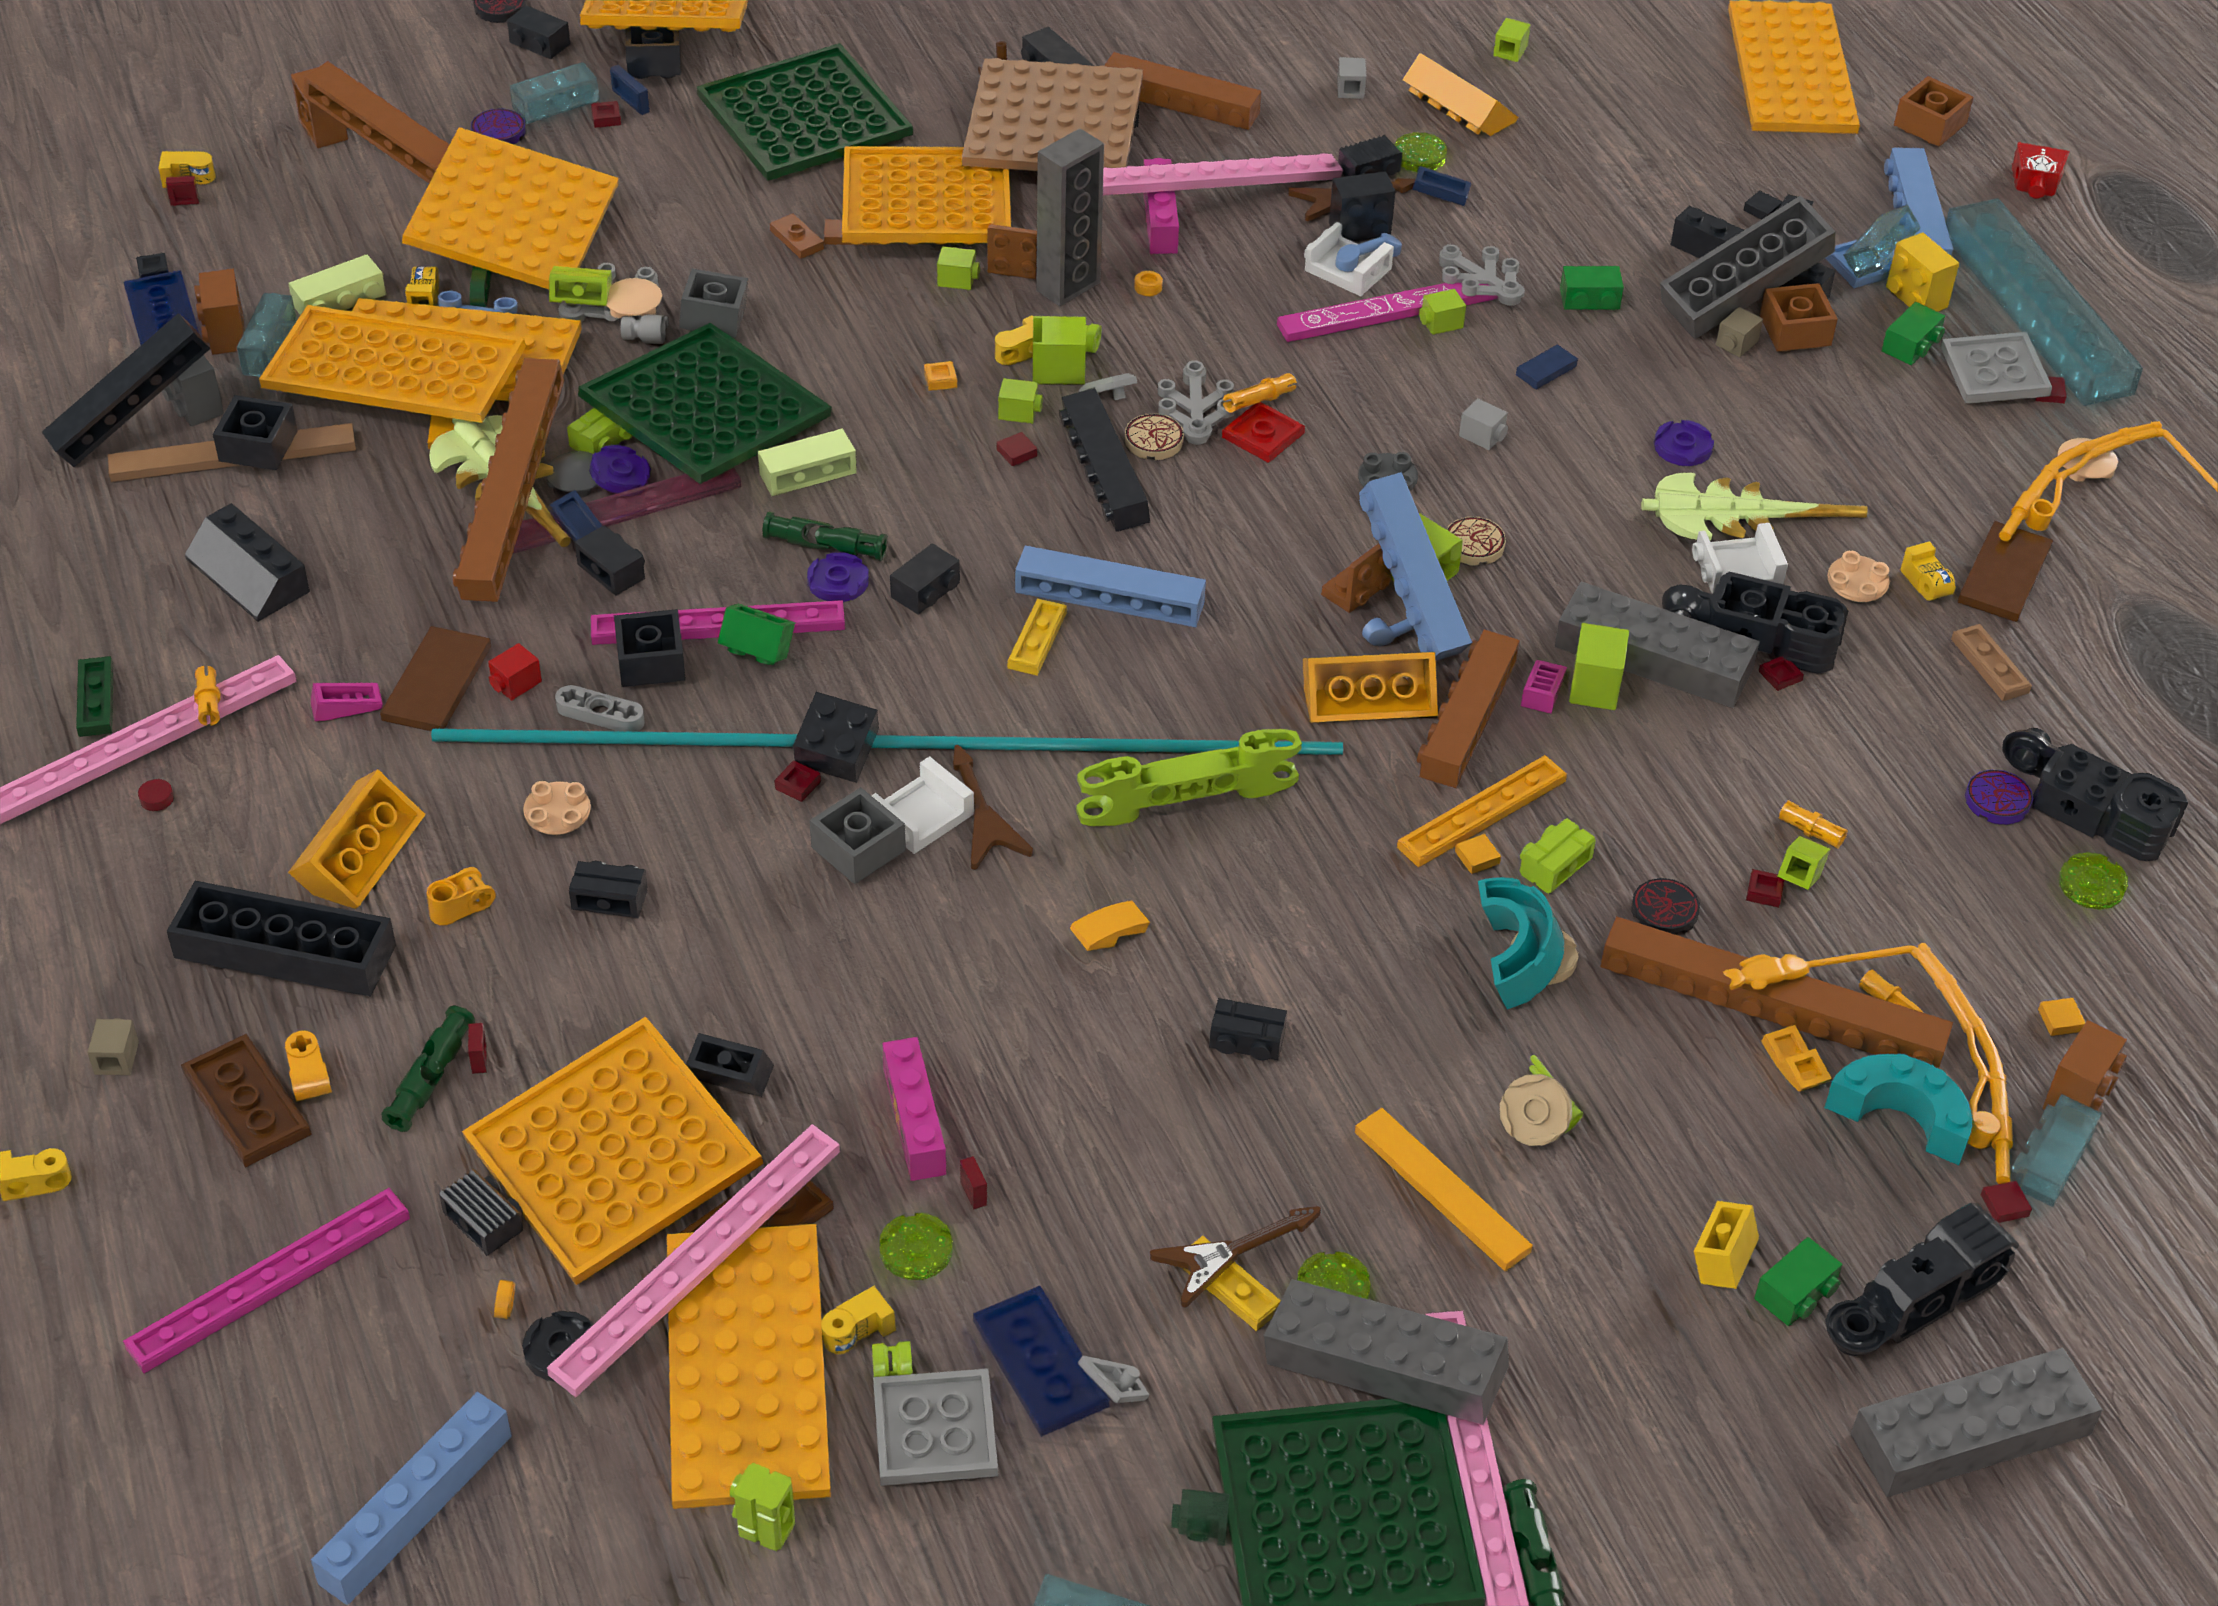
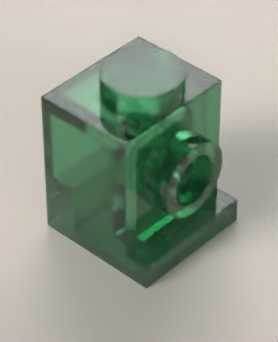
(1201, 1515)

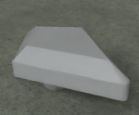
(1115, 383)
(1117, 1380)

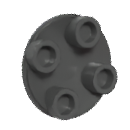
(1387, 464)
(572, 473)

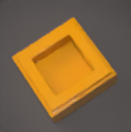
(940, 375)
(1478, 853)
(2061, 1016)

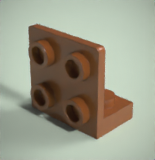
(1012, 251)
(1358, 581)

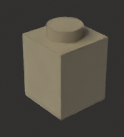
(1739, 332)
(113, 1047)

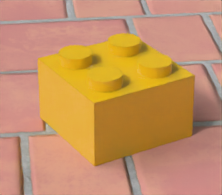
(1922, 272)

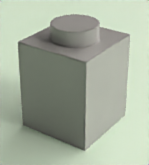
(1351, 78)
(1483, 424)

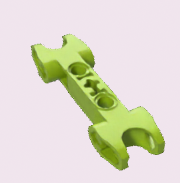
(1135, 786)

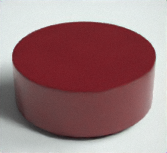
(155, 795)

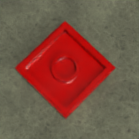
(1263, 431)

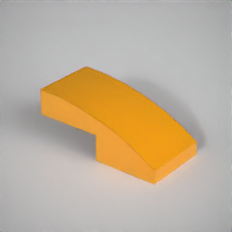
(1107, 924)
(1794, 1059)

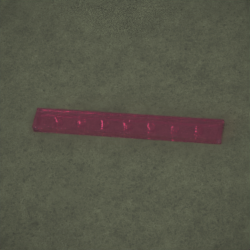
(635, 504)

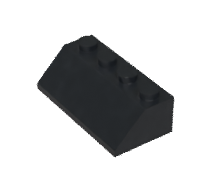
(247, 563)

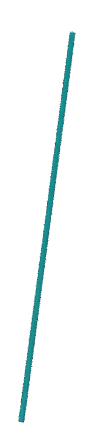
(880, 741)

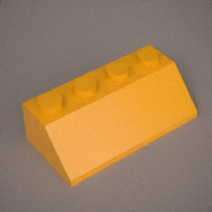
(1458, 97)
(1370, 687)
(357, 841)

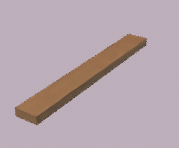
(204, 455)

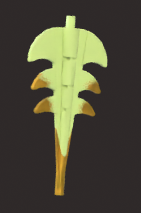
(475, 444)
(1686, 508)

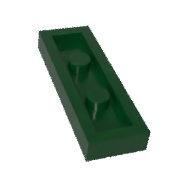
(94, 696)

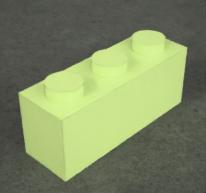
(339, 285)
(807, 462)

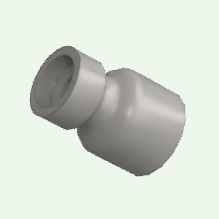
(650, 328)

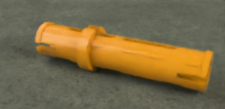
(1267, 389)

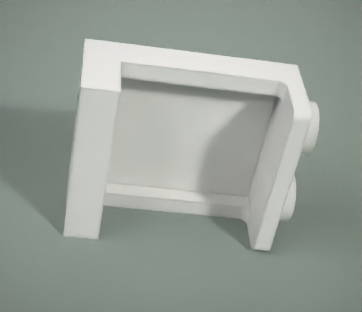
(1322, 256)
(1753, 557)
(930, 805)

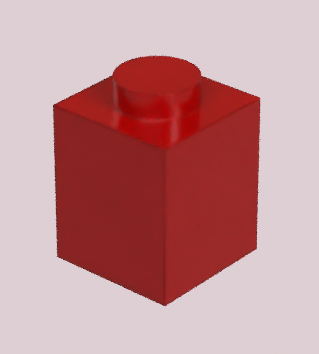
(514, 671)

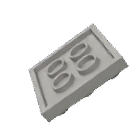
(1996, 367)
(935, 1427)

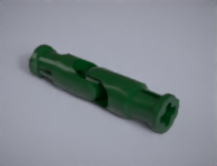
(844, 539)
(430, 1065)
(1532, 1543)

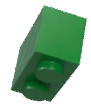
(1591, 287)
(1913, 333)
(756, 633)
(1799, 1282)

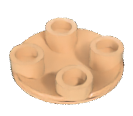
(633, 297)
(2099, 467)
(1858, 577)
(556, 807)

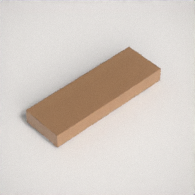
(1991, 662)

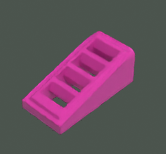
(1543, 686)
(335, 701)

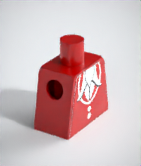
(2038, 169)

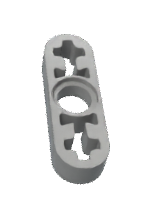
(578, 704)

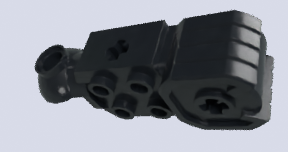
(1799, 624)
(2097, 797)
(1952, 1266)

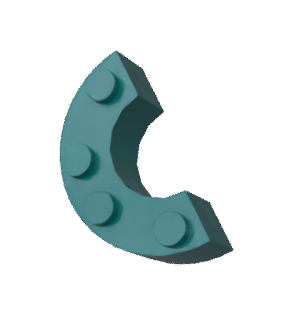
(1539, 946)
(1908, 1087)

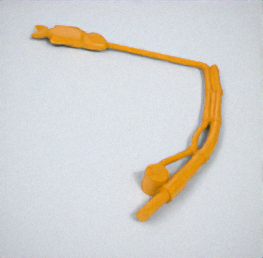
(2039, 511)
(1986, 1126)

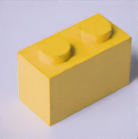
(1726, 1244)

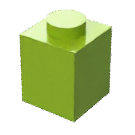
(1511, 39)
(957, 268)
(1443, 311)
(1019, 401)
(1803, 862)

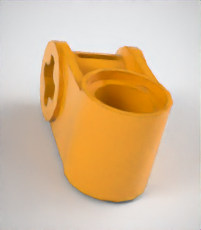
(457, 896)
(306, 1065)

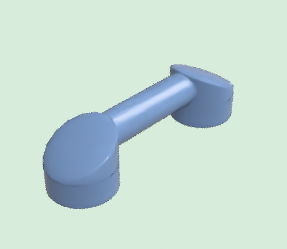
(1348, 255)
(454, 299)
(1379, 634)

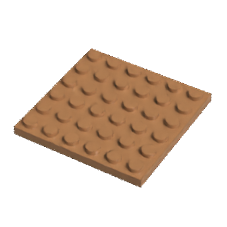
(1036, 103)

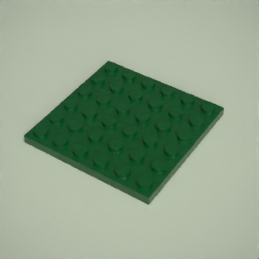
(803, 111)
(704, 402)
(1346, 1507)

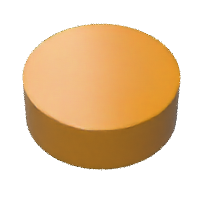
(1148, 283)
(504, 1299)

